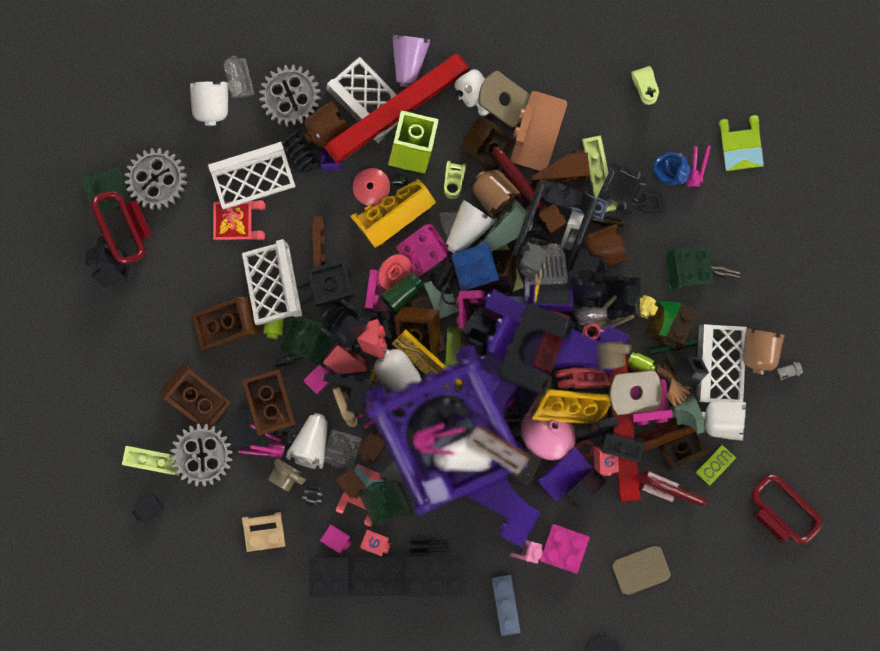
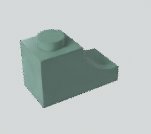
(438, 304)
(689, 414)

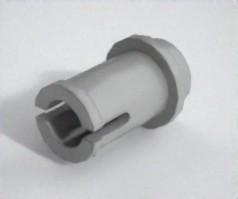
(789, 371)

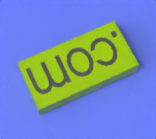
(715, 465)

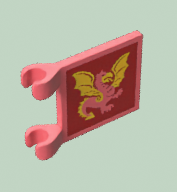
(236, 222)

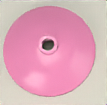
(547, 441)

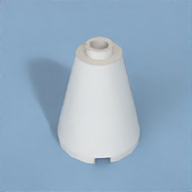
(467, 227)
(310, 443)
(465, 458)

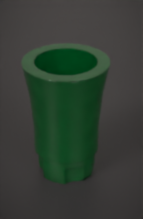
(401, 292)

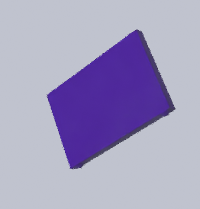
(565, 474)

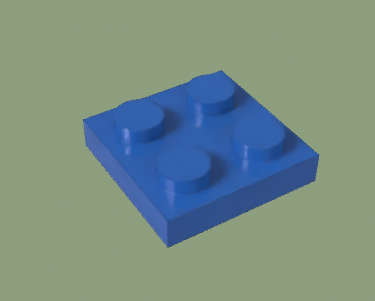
(475, 267)

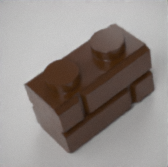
(551, 219)

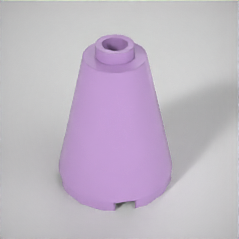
(408, 58)

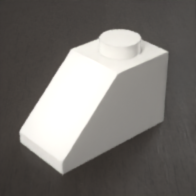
(572, 229)

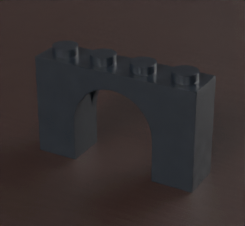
(534, 322)

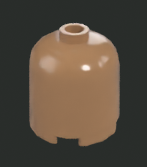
(494, 191)
(762, 350)

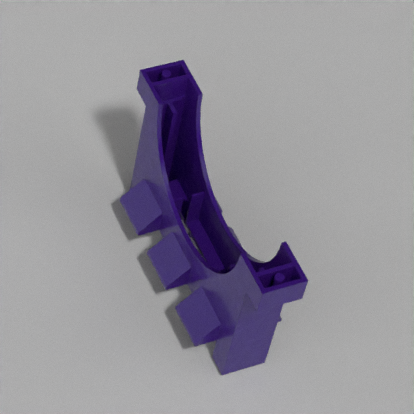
(578, 351)

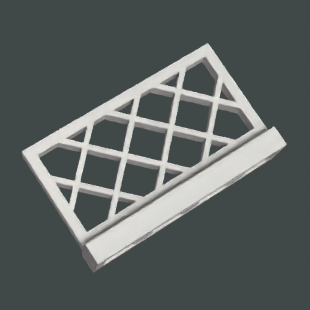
(352, 105)
(251, 159)
(287, 278)
(705, 349)

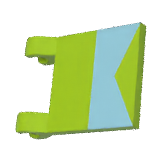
(743, 147)

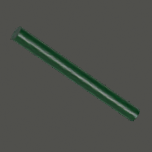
(688, 343)

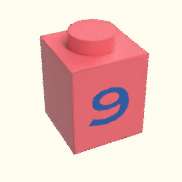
(605, 463)
(375, 543)

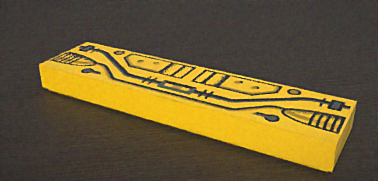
(421, 356)

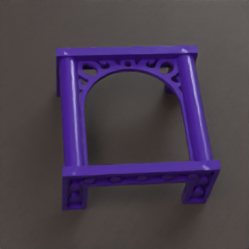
(380, 406)

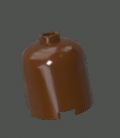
(324, 125)
(606, 244)

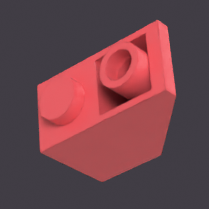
(373, 339)
(344, 360)

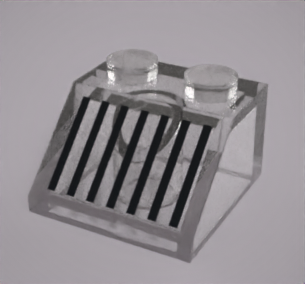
(553, 267)

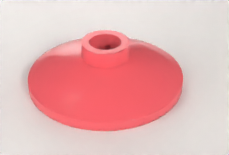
(380, 190)
(393, 270)

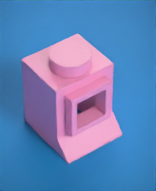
(531, 552)

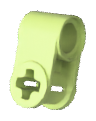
(645, 81)
(454, 176)

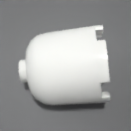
(209, 101)
(395, 370)
(725, 419)

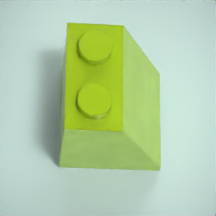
(413, 142)

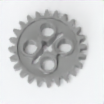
(305, 89)
(166, 192)
(218, 453)

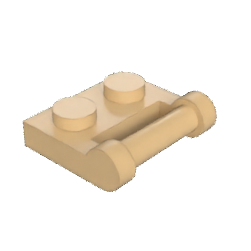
(342, 400)
(264, 538)

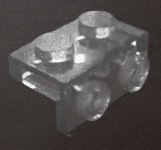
(238, 77)

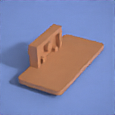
(538, 131)

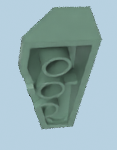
(506, 228)

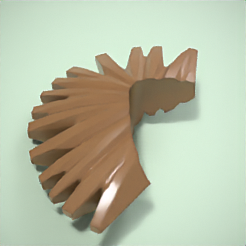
(676, 392)

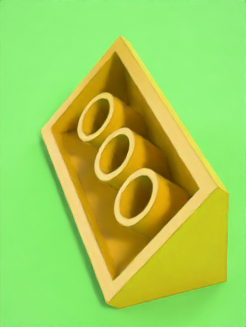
(571, 407)

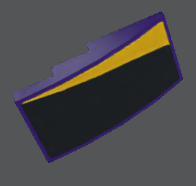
(553, 296)

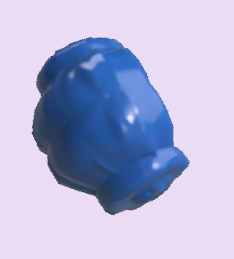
(671, 168)

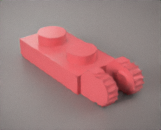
(582, 378)

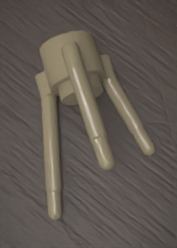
(614, 322)

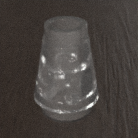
(589, 315)

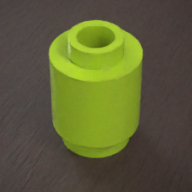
(274, 328)
(640, 363)

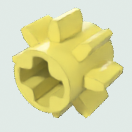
(647, 307)

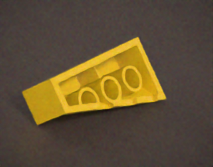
(394, 212)

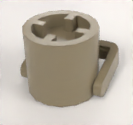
(612, 354)
(285, 475)

